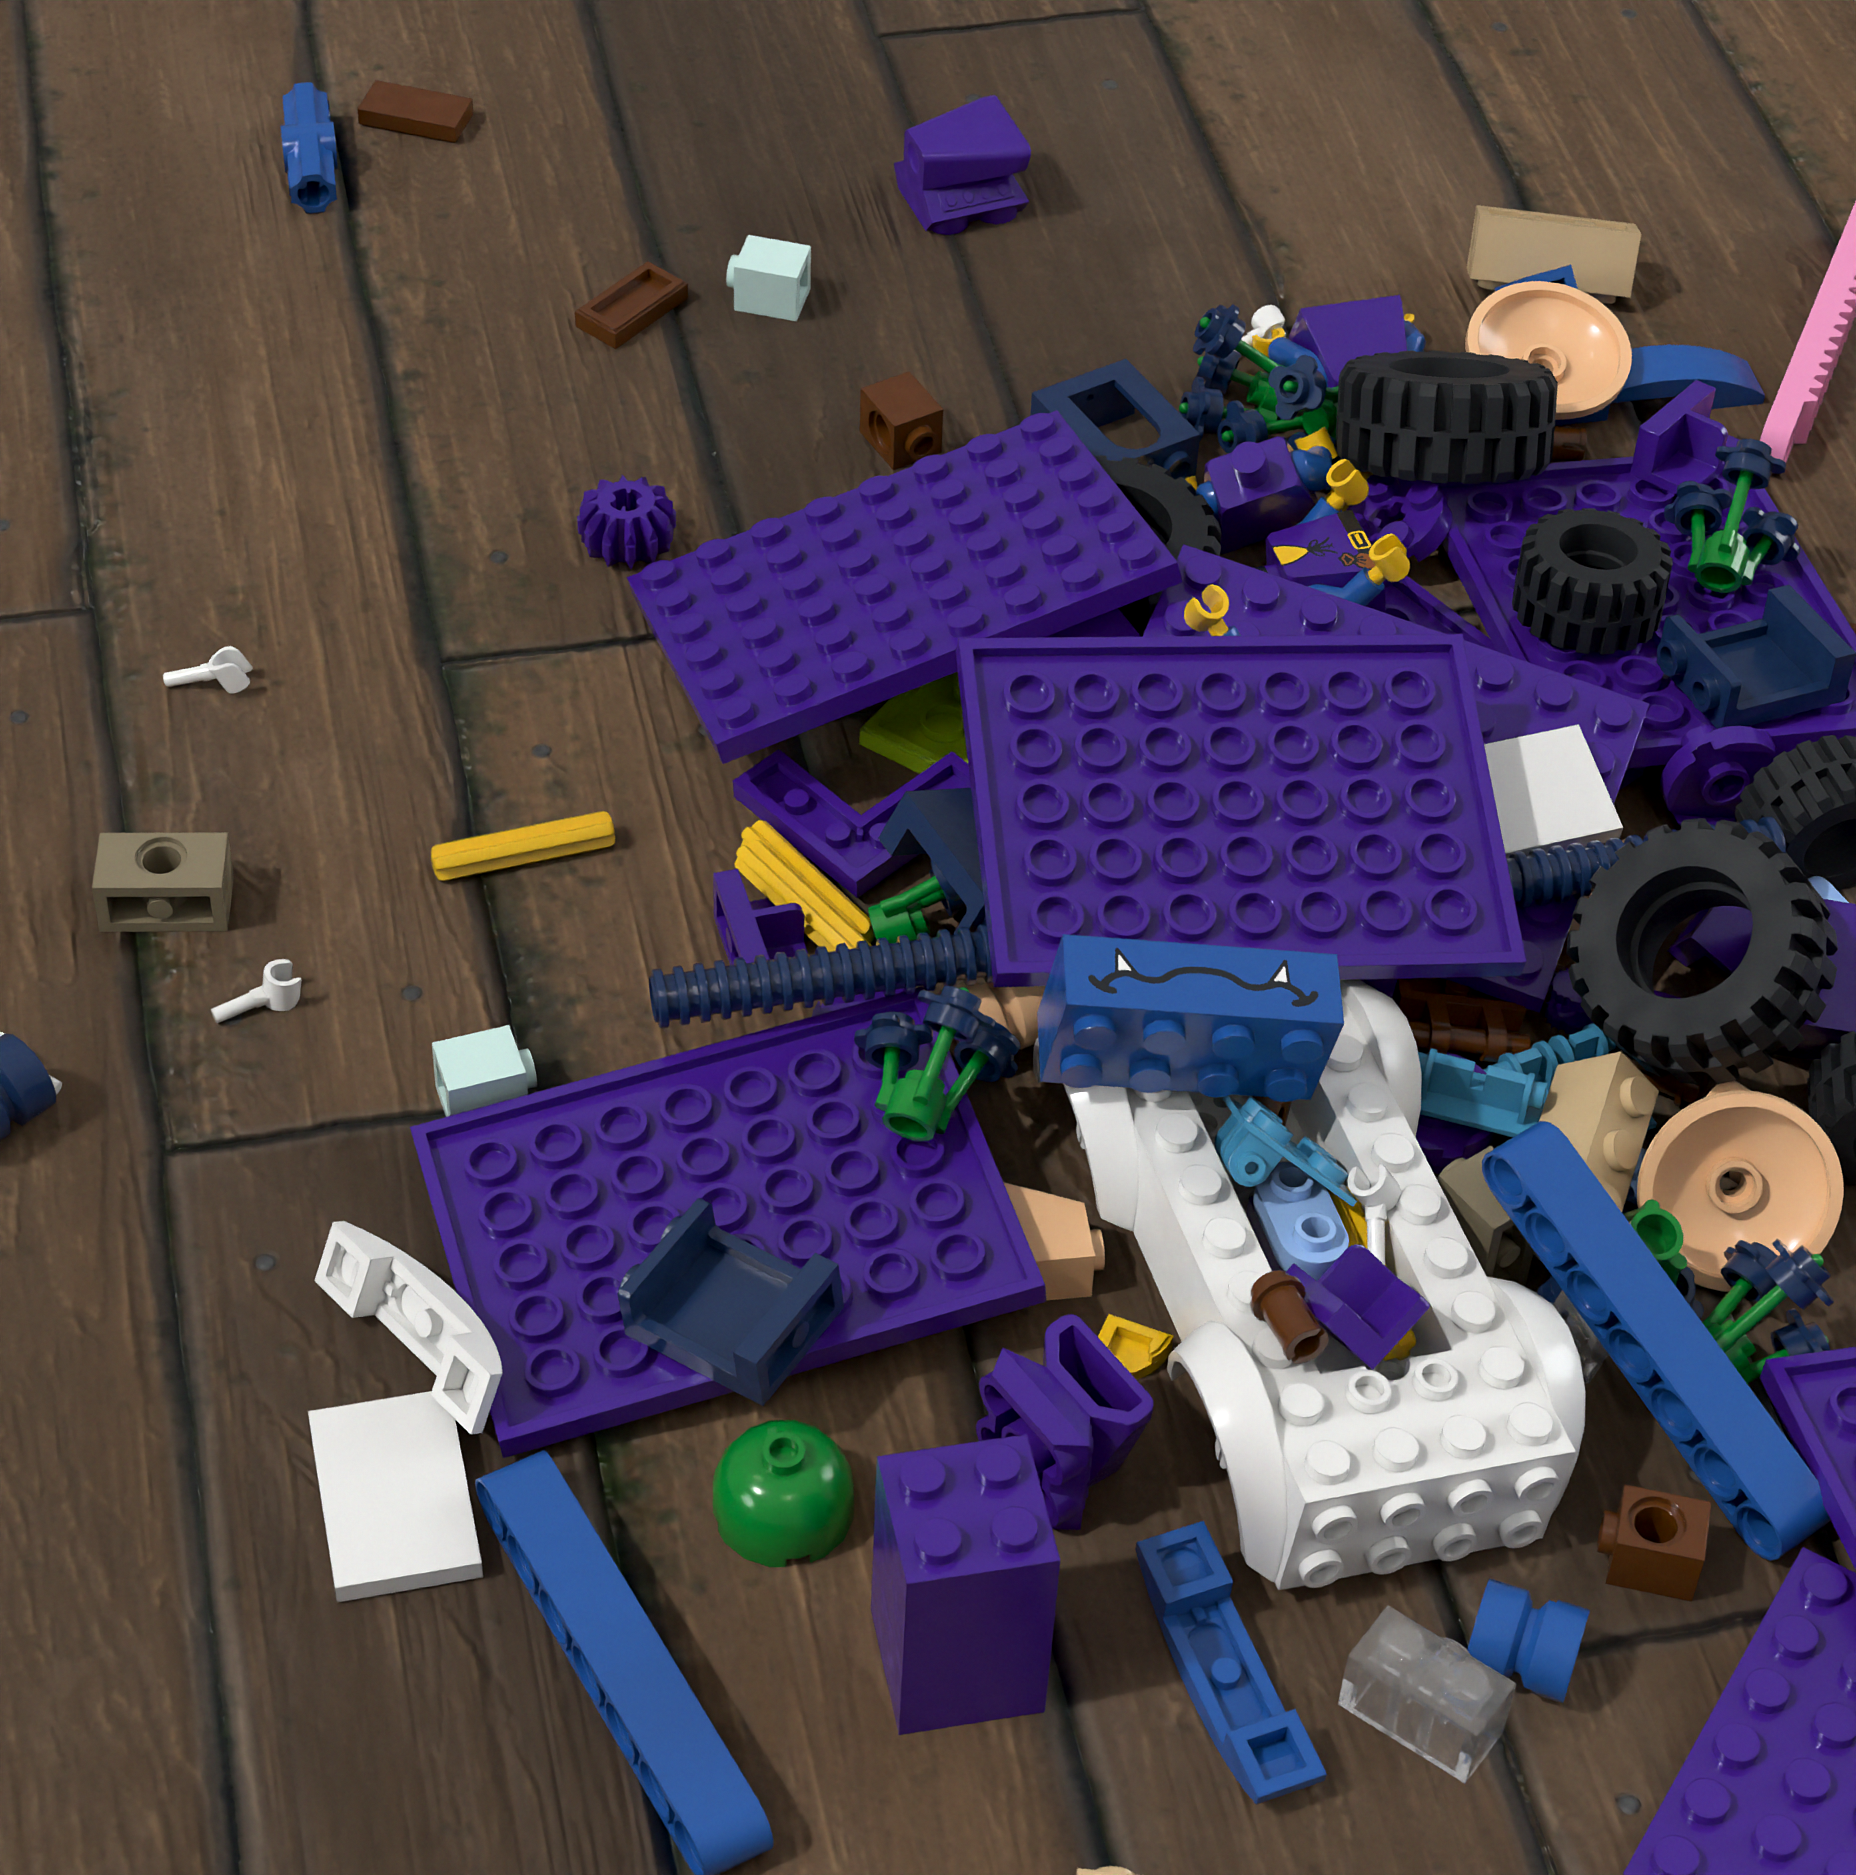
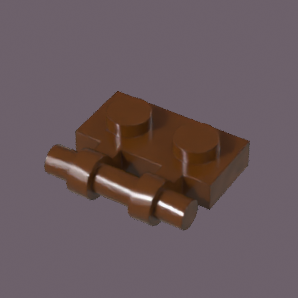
(1445, 1003)

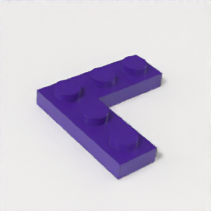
(826, 826)

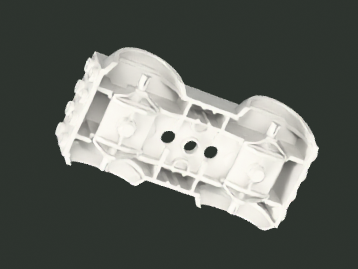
(1325, 1456)

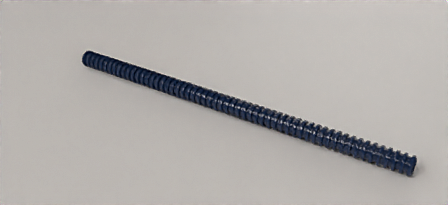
(967, 953)

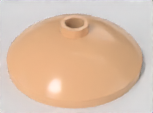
(1561, 331)
(1786, 1187)

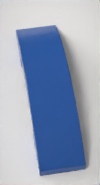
(1670, 369)
(1221, 1666)

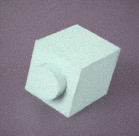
(770, 277)
(481, 1070)

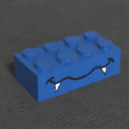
(1188, 1017)

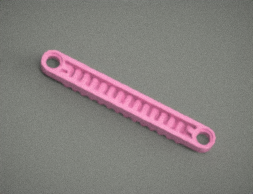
(1816, 351)

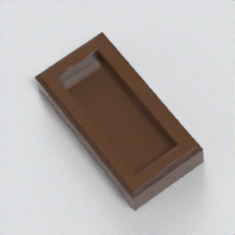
(415, 111)
(631, 305)

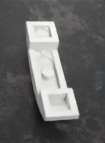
(422, 1311)

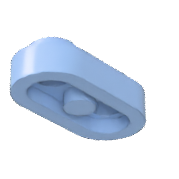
(1294, 1209)

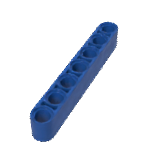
(1656, 1340)
(624, 1666)

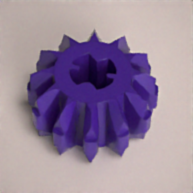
(626, 521)

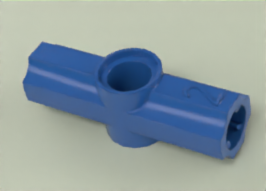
(309, 148)

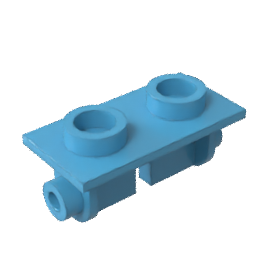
(1492, 1102)

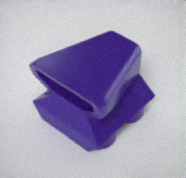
(964, 167)
(1076, 1410)

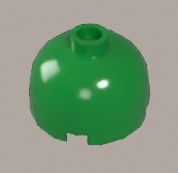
(783, 1493)

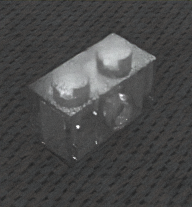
(1426, 1693)

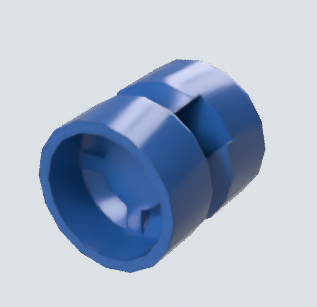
(1528, 1640)

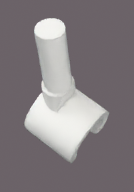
(1264, 322)
(225, 665)
(276, 992)
(1376, 1202)

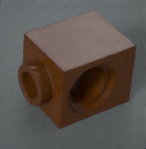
(901, 420)
(1680, 1537)

